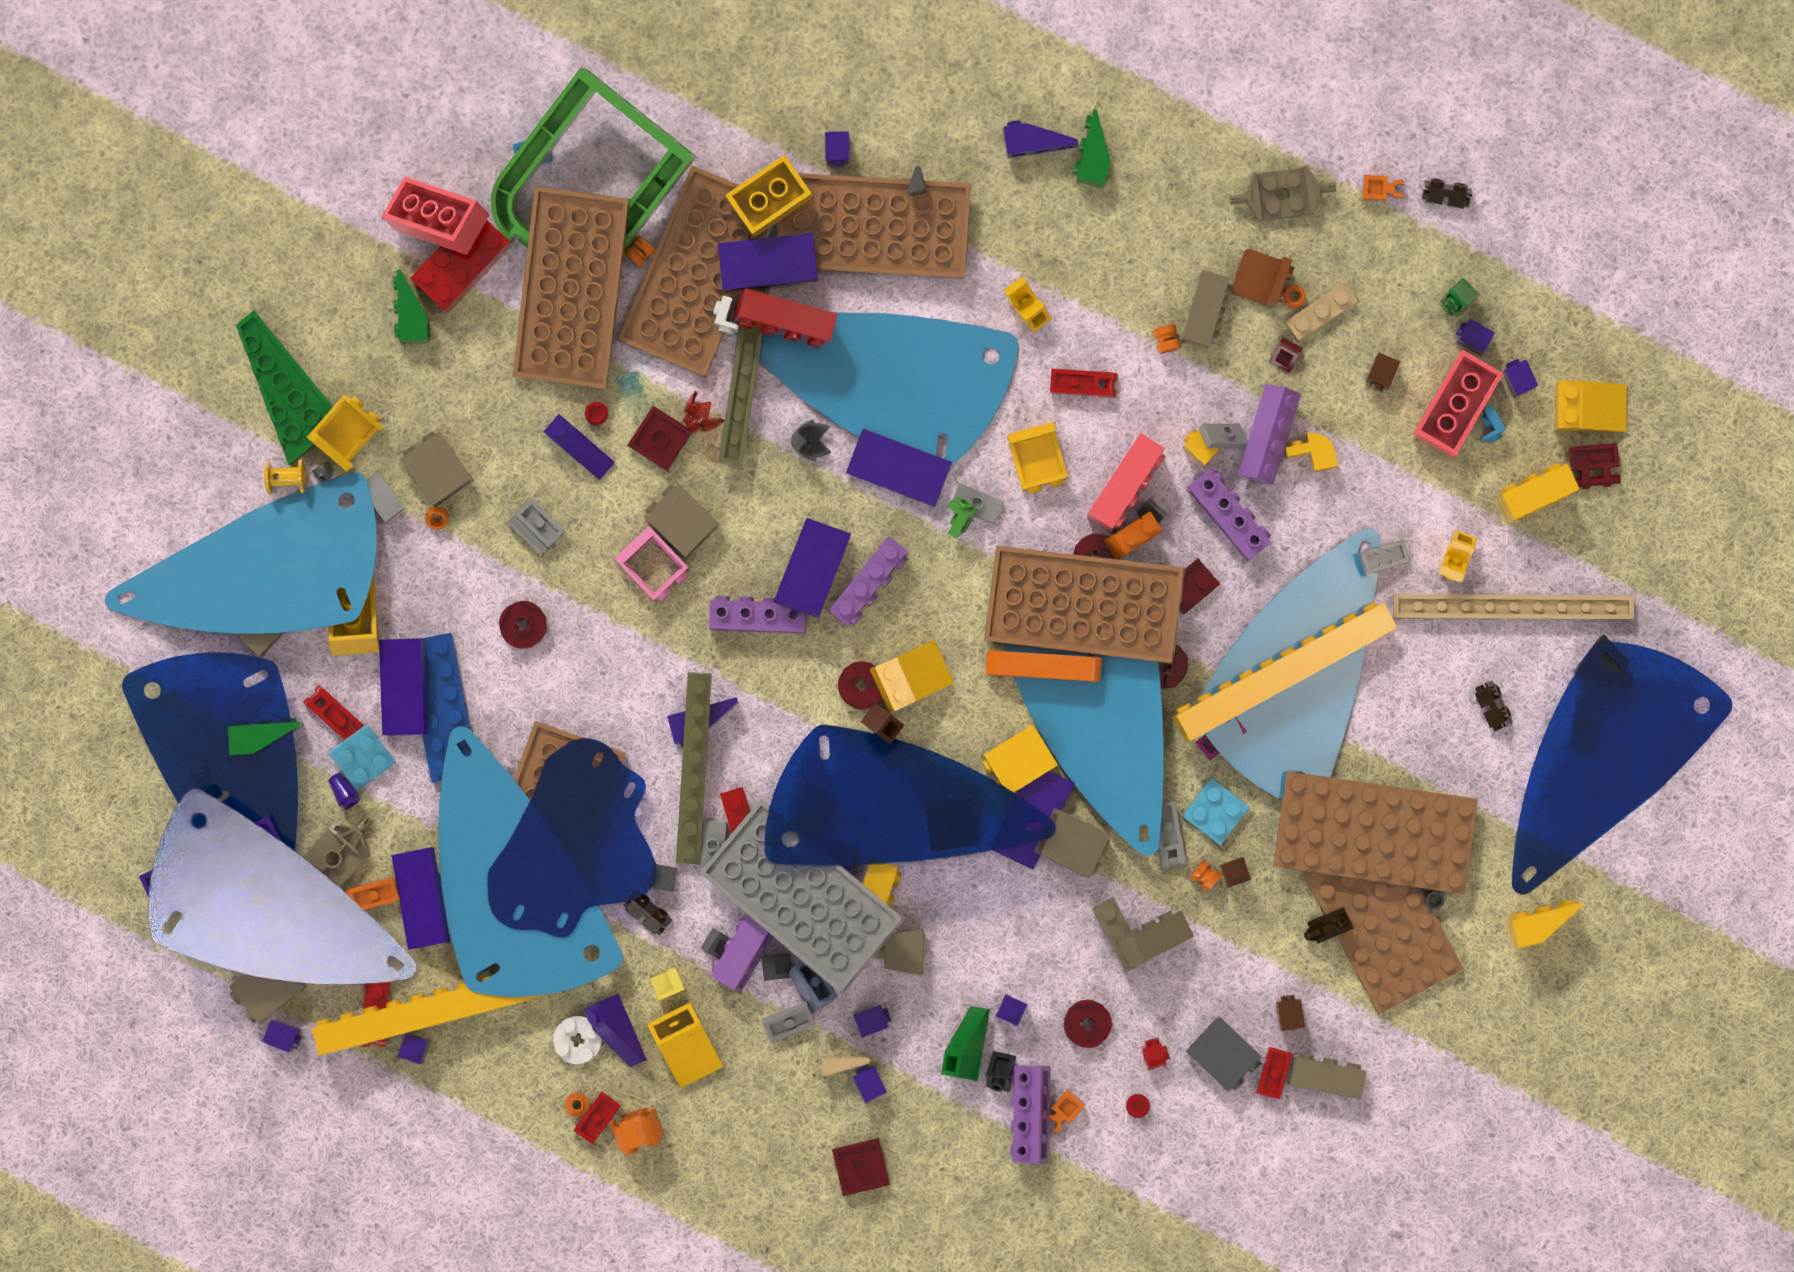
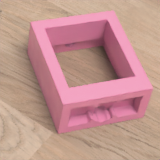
(638, 544)

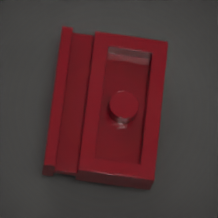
(1197, 585)

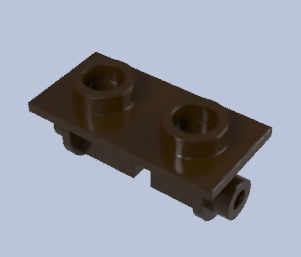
(1456, 193)
(1498, 712)
(656, 919)
(1328, 926)

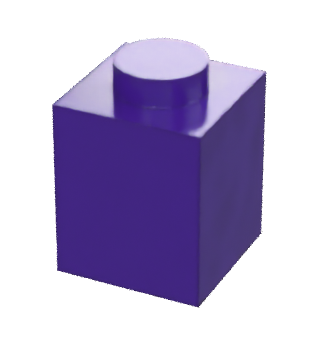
(837, 148)
(1474, 336)
(1519, 377)
(1011, 1010)
(872, 1020)
(282, 1036)
(414, 1048)
(869, 1083)

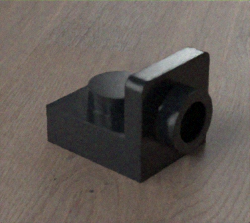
(1000, 1071)

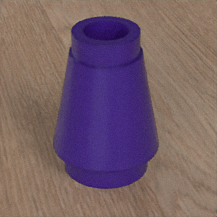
(343, 791)

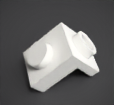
(722, 311)

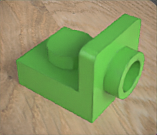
(964, 515)

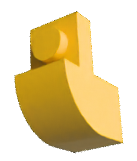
(1027, 305)
(1319, 449)
(1457, 556)

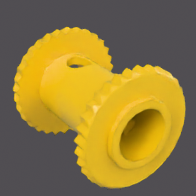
(287, 477)

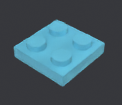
(362, 757)
(1215, 811)

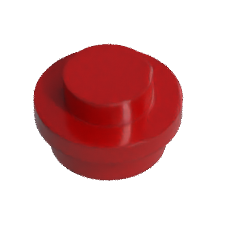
(596, 413)
(1137, 1105)

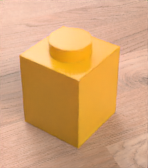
(1197, 448)

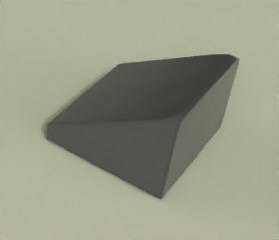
(917, 183)
(1151, 506)
(665, 877)
(715, 943)
(776, 966)

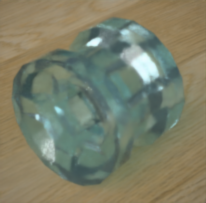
(630, 384)

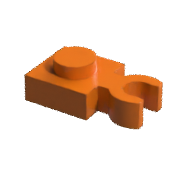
(1377, 187)
(1066, 1109)

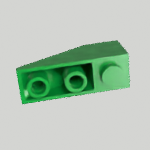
(1095, 158)
(1459, 298)
(412, 319)
(252, 738)
(965, 1049)

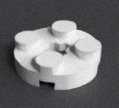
(565, 1047)

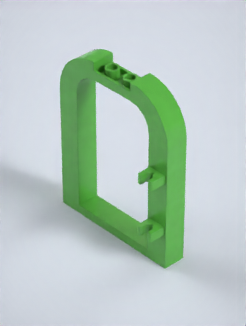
(551, 130)

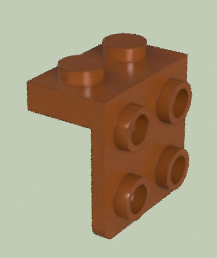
(1262, 278)

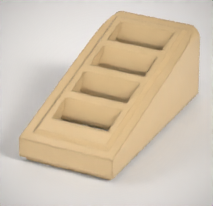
(837, 1064)

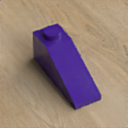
(1030, 139)
(579, 447)
(717, 711)
(614, 1027)

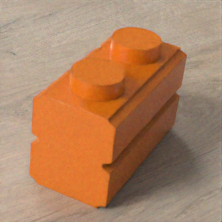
(1133, 535)

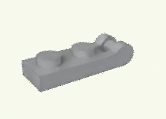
(1170, 837)

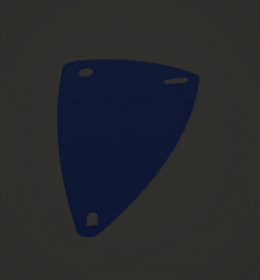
(191, 740)
(1609, 751)
(889, 805)
(260, 905)

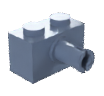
(812, 987)

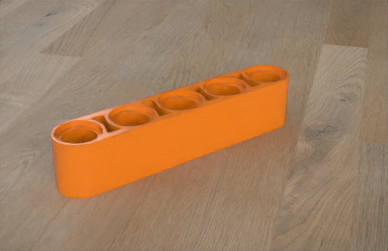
(1043, 666)

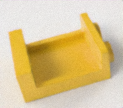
(345, 430)
(1037, 458)
(1019, 759)

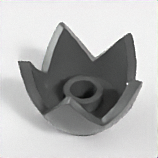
(807, 440)

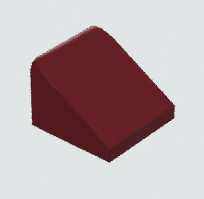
(1286, 354)

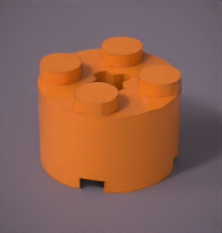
(637, 1129)

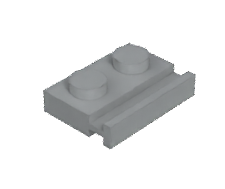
(536, 526)

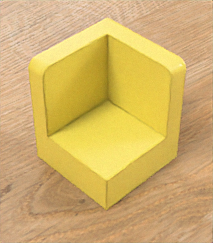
(667, 984)

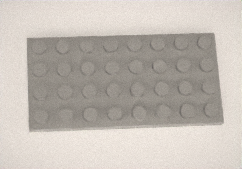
(810, 909)

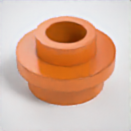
(1301, 296)
(437, 523)
(584, 1104)

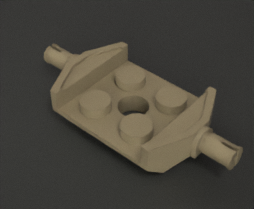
(1302, 190)
(347, 843)

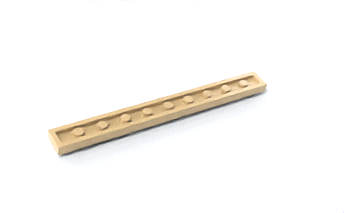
(1513, 606)

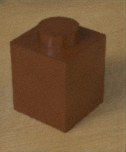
(1382, 372)
(882, 723)
(1235, 872)
(1290, 1013)

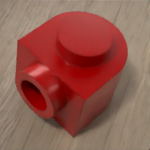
(1154, 1054)

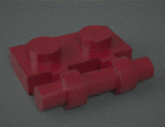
(1595, 457)

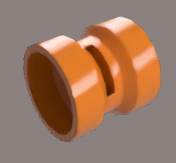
(635, 255)
(1166, 333)
(1205, 875)

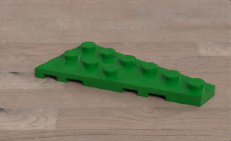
(287, 390)

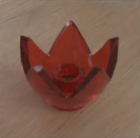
(697, 415)

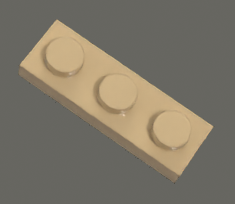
(1321, 311)

